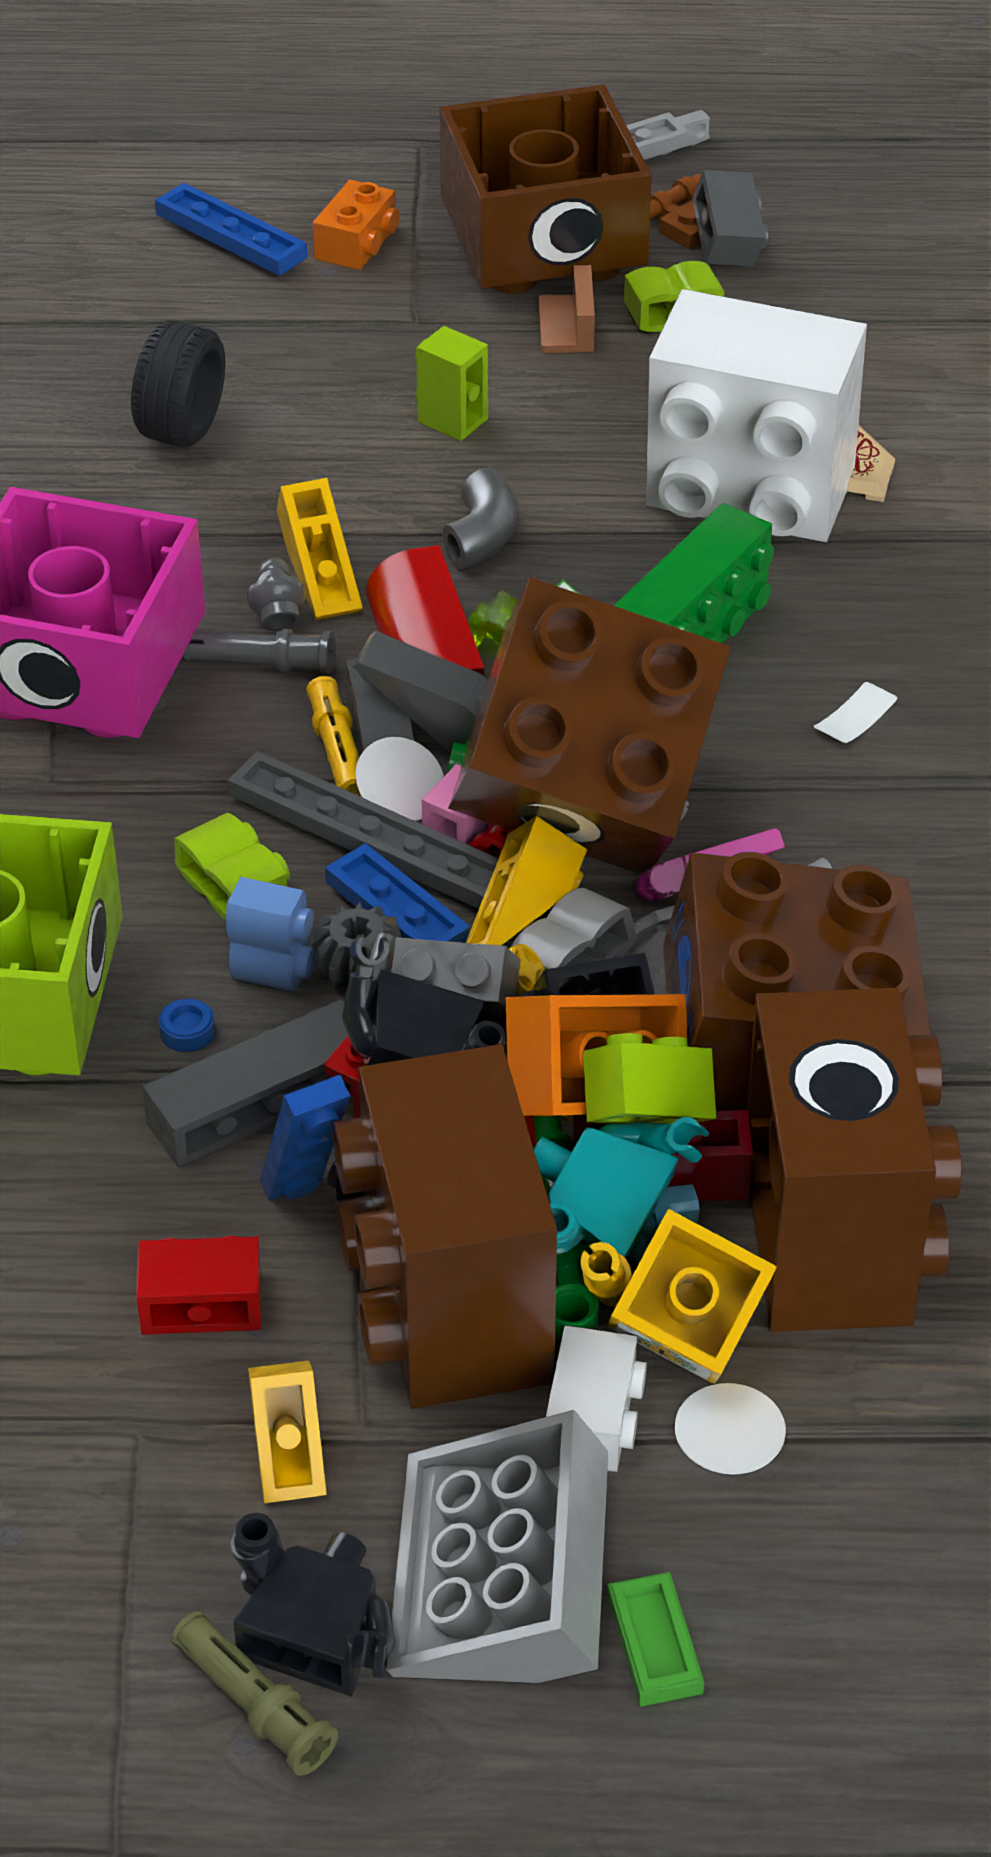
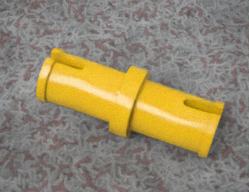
(605, 1273)

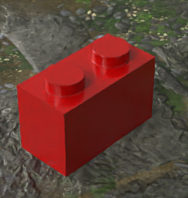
(199, 1285)

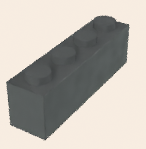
(241, 1086)

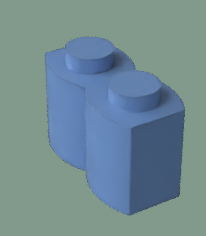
(269, 935)

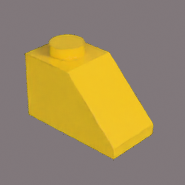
(287, 1431)

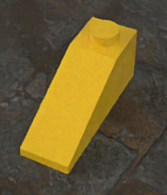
(318, 548)
(529, 878)

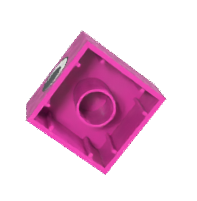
(93, 609)

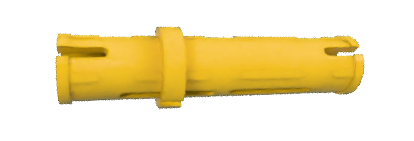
(325, 703)

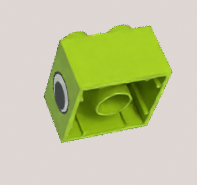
(54, 938)

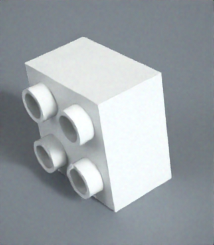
(754, 412)

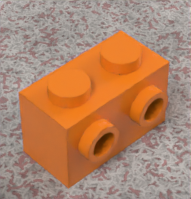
(355, 224)

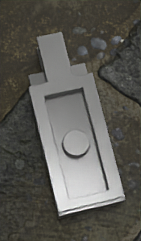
(666, 133)

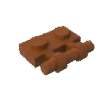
(675, 221)

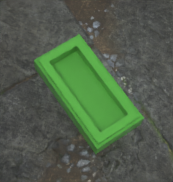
(655, 1639)

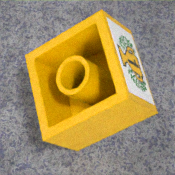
(691, 1296)

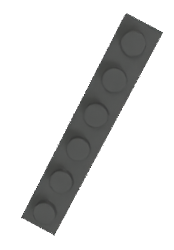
(353, 820)

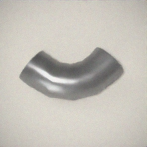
(488, 524)

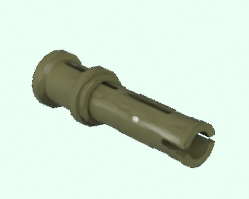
(271, 1708)

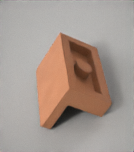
(569, 320)

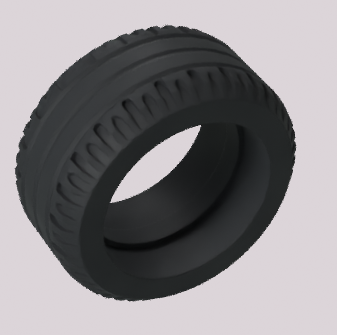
(178, 383)

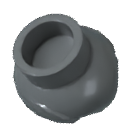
(276, 595)

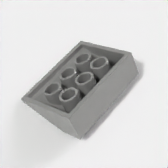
(502, 1555)

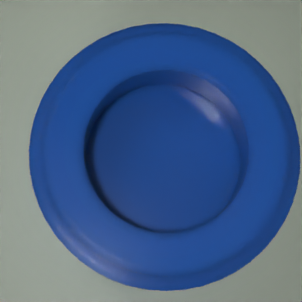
(186, 1025)

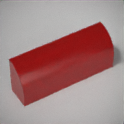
(419, 605)

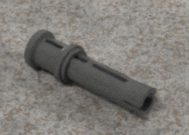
(282, 650)

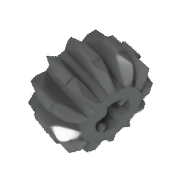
(337, 933)

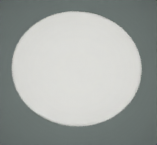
(397, 775)
(730, 1428)

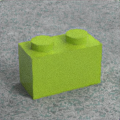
(452, 383)
(648, 1081)

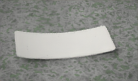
(857, 713)

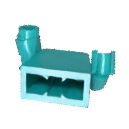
(613, 1179)

